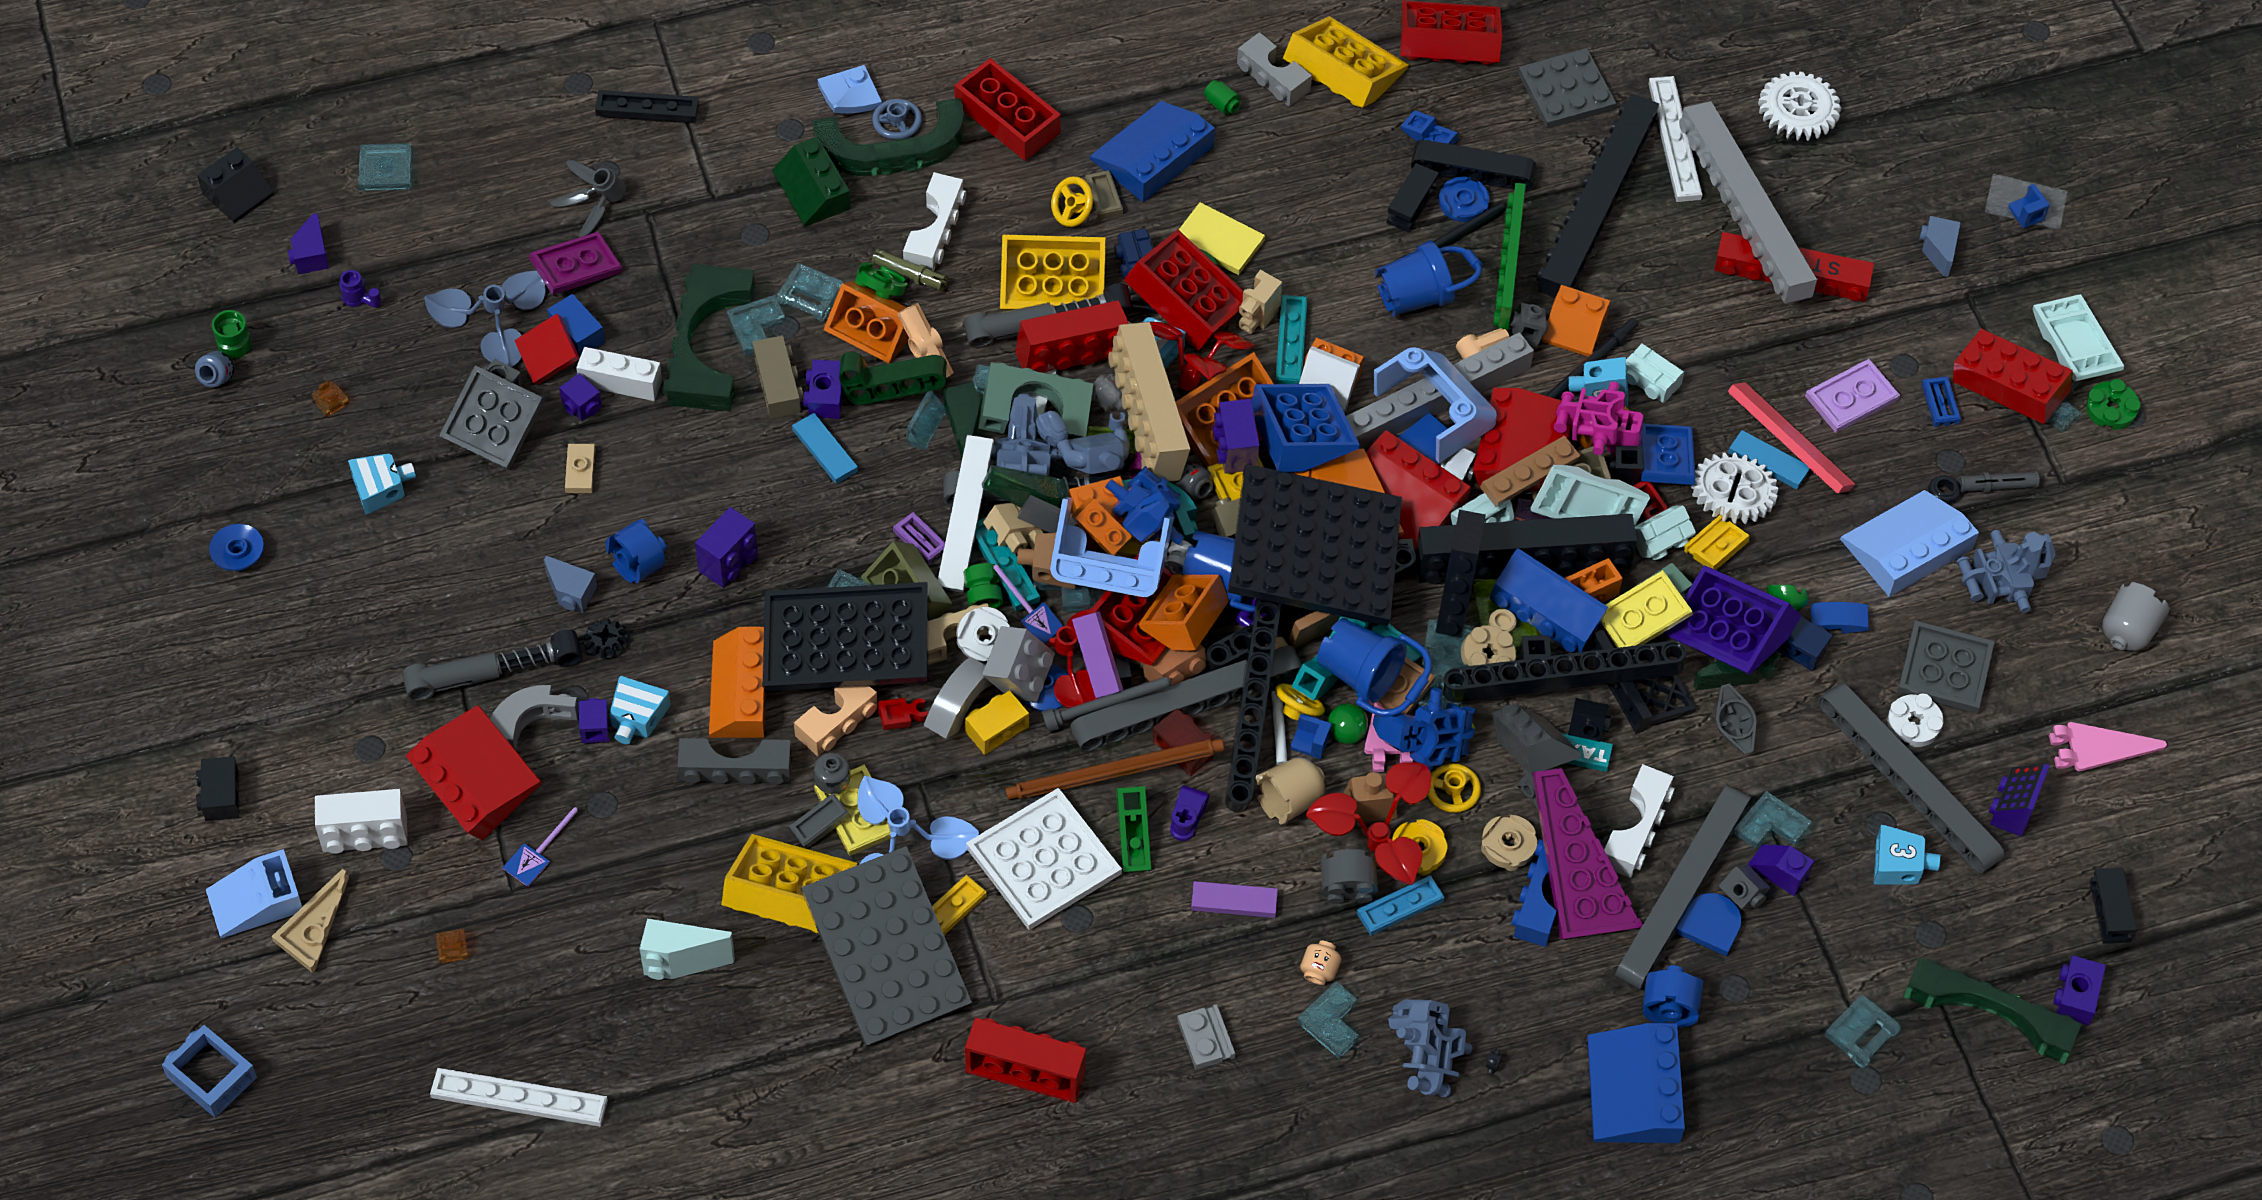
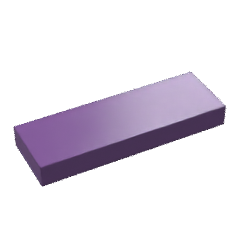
(1097, 654)
(1234, 899)

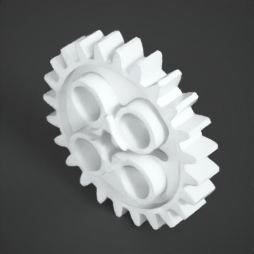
(1754, 493)

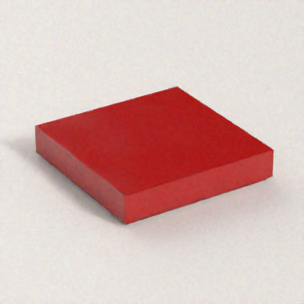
(547, 349)

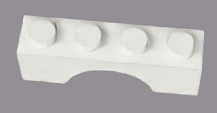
(943, 198)
(1648, 794)

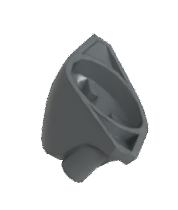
(1735, 719)

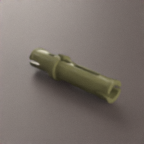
(919, 274)

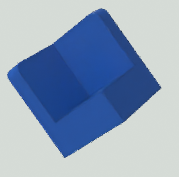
(2031, 208)
(1311, 736)

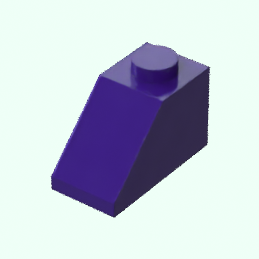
(308, 247)
(1782, 866)

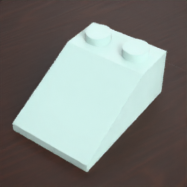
(681, 950)

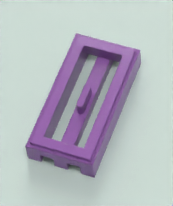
(906, 538)

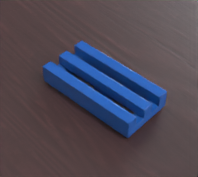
(1944, 418)

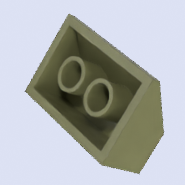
(904, 564)

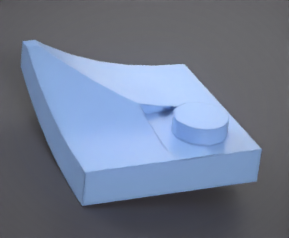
(850, 91)

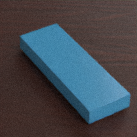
(825, 448)
(1783, 466)
(1400, 905)

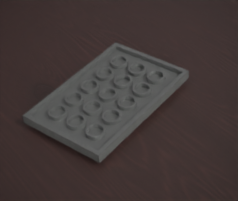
(886, 946)

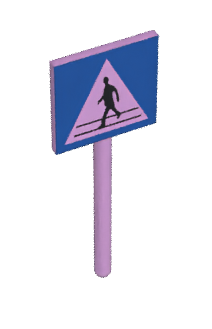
(1040, 621)
(528, 863)

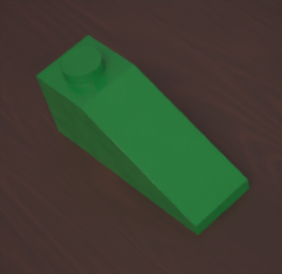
(1133, 828)

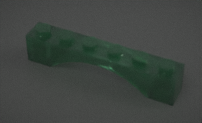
(2047, 1031)

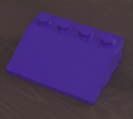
(1733, 621)

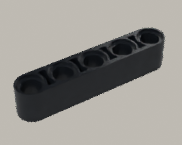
(1478, 164)

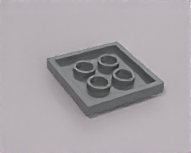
(1566, 88)
(492, 417)
(1946, 666)

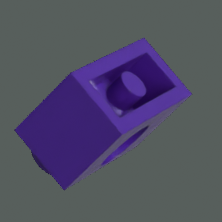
(825, 402)
(2086, 976)

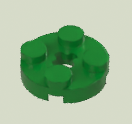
(884, 281)
(2115, 392)

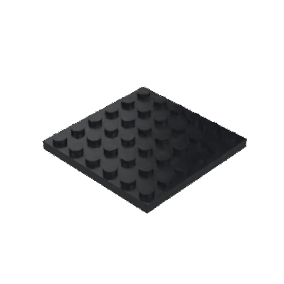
(1315, 545)

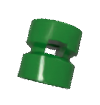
(231, 333)
(983, 585)

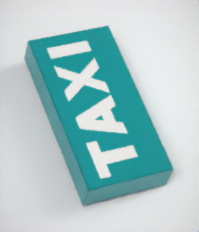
(1593, 753)

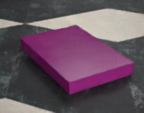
(575, 263)

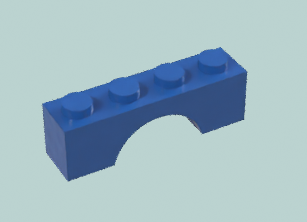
(1536, 916)

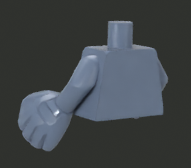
(1089, 453)

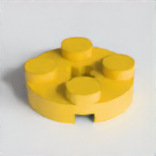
(1433, 840)

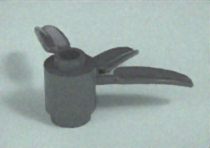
(603, 181)

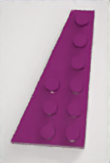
(1579, 871)

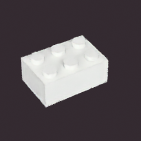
(361, 820)

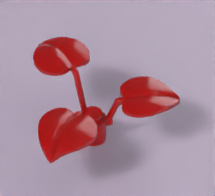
(1197, 365)
(1076, 687)
(1397, 858)

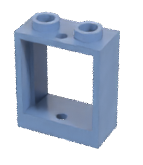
(227, 1089)

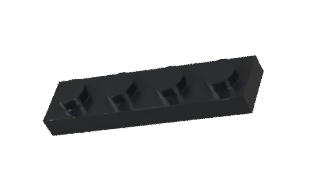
(647, 106)

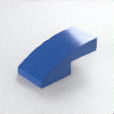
(1424, 127)
(1844, 615)

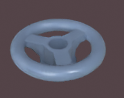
(896, 114)

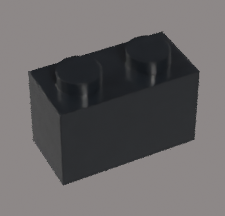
(218, 788)

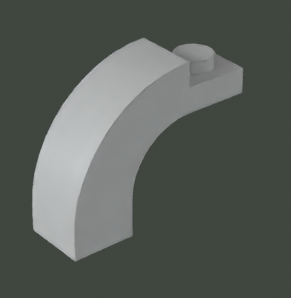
(956, 698)
(530, 705)

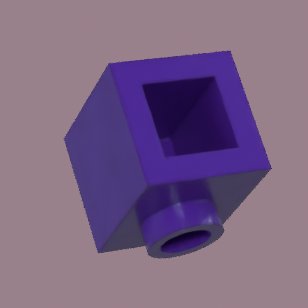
(580, 397)
(594, 720)

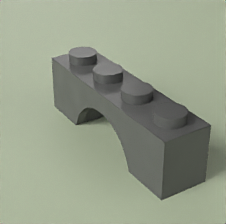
(766, 764)

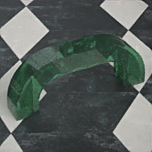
(895, 154)

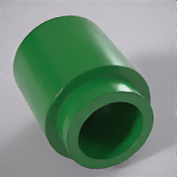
(1222, 97)

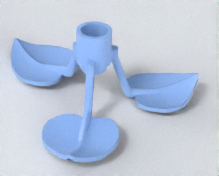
(885, 800)

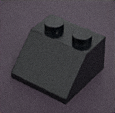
(234, 185)

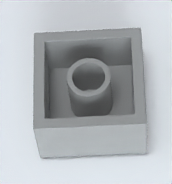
(1018, 663)

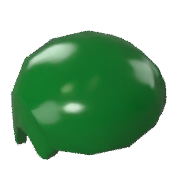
(1788, 593)
(1348, 723)

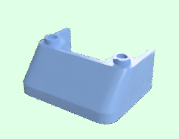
(1468, 408)
(1104, 571)

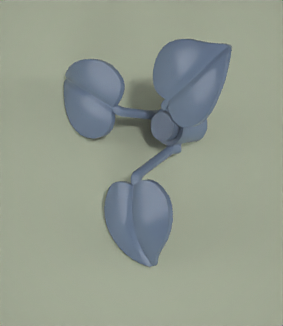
(452, 305)

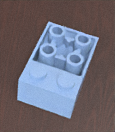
(254, 895)

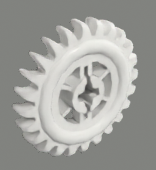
(1798, 106)

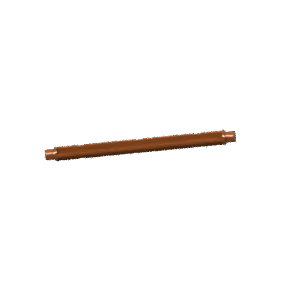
(1115, 769)

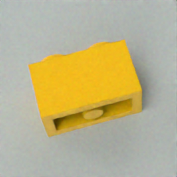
(996, 722)

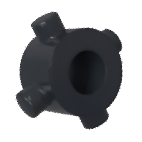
(1494, 1061)

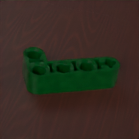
(890, 380)

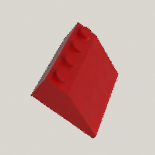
(1450, 32)
(1186, 288)
(1521, 428)
(1425, 487)
(1121, 622)
(474, 771)

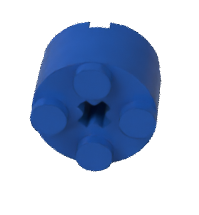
(636, 551)
(1672, 996)

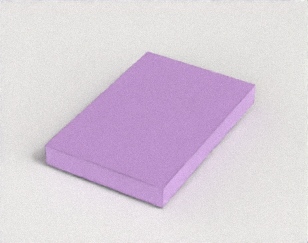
(1852, 395)

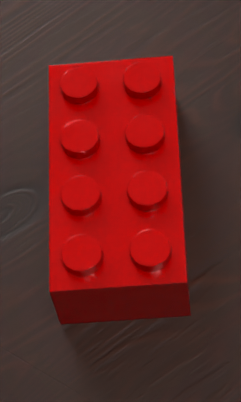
(1008, 109)
(1069, 337)
(2012, 376)
(1025, 1059)

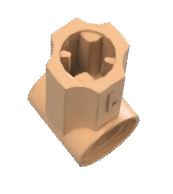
(1471, 344)

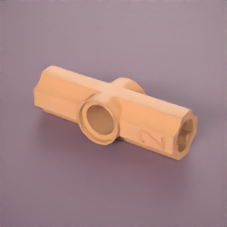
(922, 338)

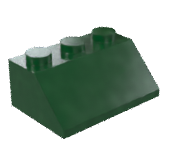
(812, 182)

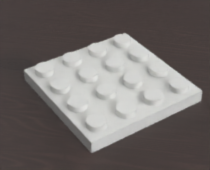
(1043, 858)

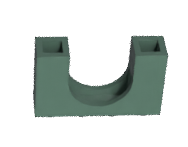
(1006, 382)

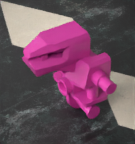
(1601, 419)

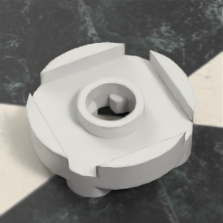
(976, 620)
(1918, 706)

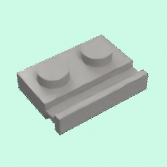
(1206, 1037)

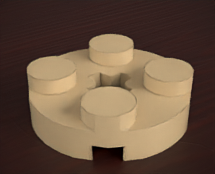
(1487, 636)
(1509, 856)

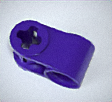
(1188, 812)

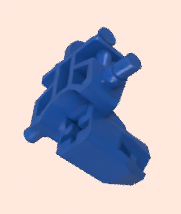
(1146, 505)
(1430, 733)

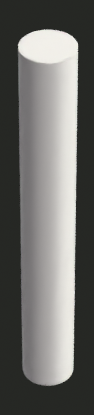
(1279, 729)

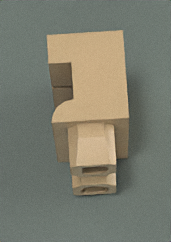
(1260, 304)
(1010, 529)

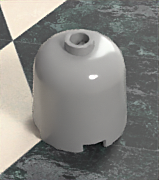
(2134, 617)

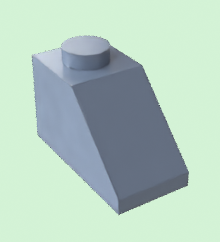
(1940, 242)
(570, 584)

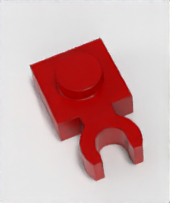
(898, 714)

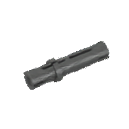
(1995, 481)

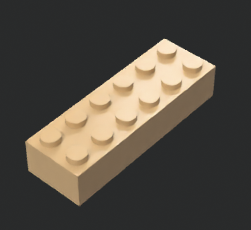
(1149, 401)

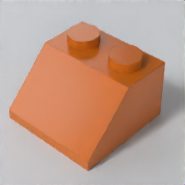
(1576, 320)

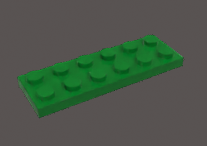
(1509, 257)

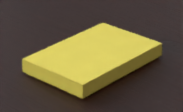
(1222, 237)
(1645, 612)
(855, 831)

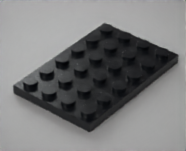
(846, 636)

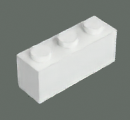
(620, 373)

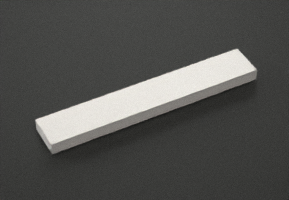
(1675, 143)
(965, 513)
(519, 1097)

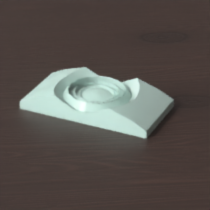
(2077, 337)
(1577, 493)

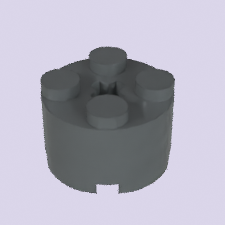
(1349, 876)

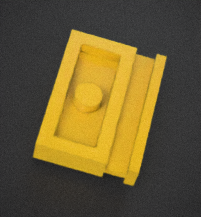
(1716, 543)

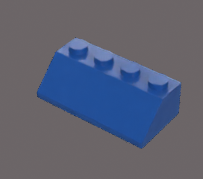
(1548, 602)

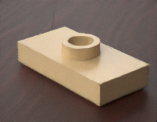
(580, 468)

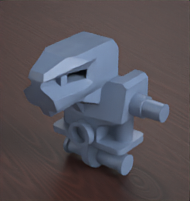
(1021, 447)
(2008, 568)
(1432, 1043)

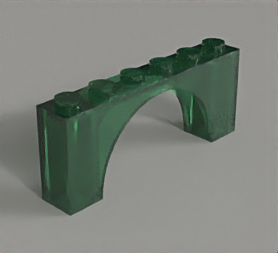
(708, 291)

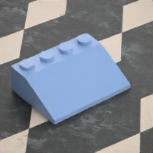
(1911, 541)

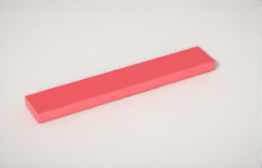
(1791, 437)

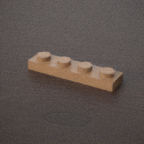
(1528, 471)

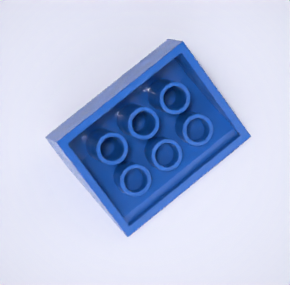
(1155, 148)
(1301, 425)
(1636, 1084)

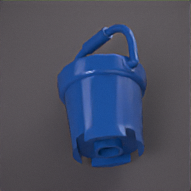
(1422, 278)
(1214, 557)
(1370, 663)

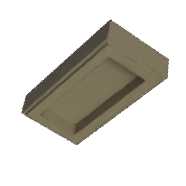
(1104, 195)

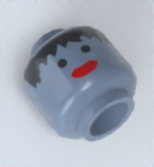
(214, 369)

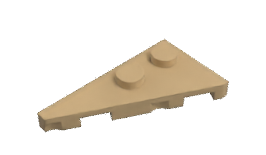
(308, 929)

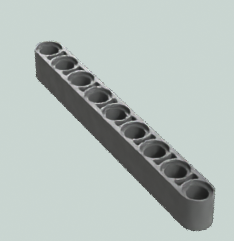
(1188, 696)
(1911, 778)
(1683, 886)

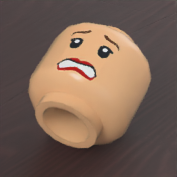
(1320, 963)

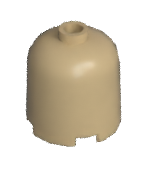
(1290, 788)

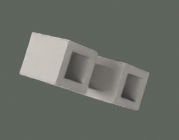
(1285, 83)

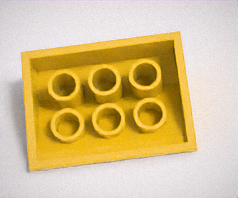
(1344, 61)
(1050, 270)
(770, 878)

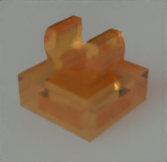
(329, 398)
(451, 946)

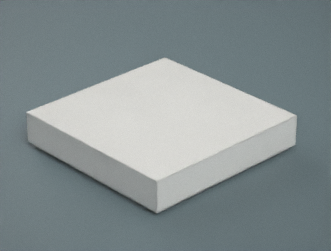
(1333, 370)

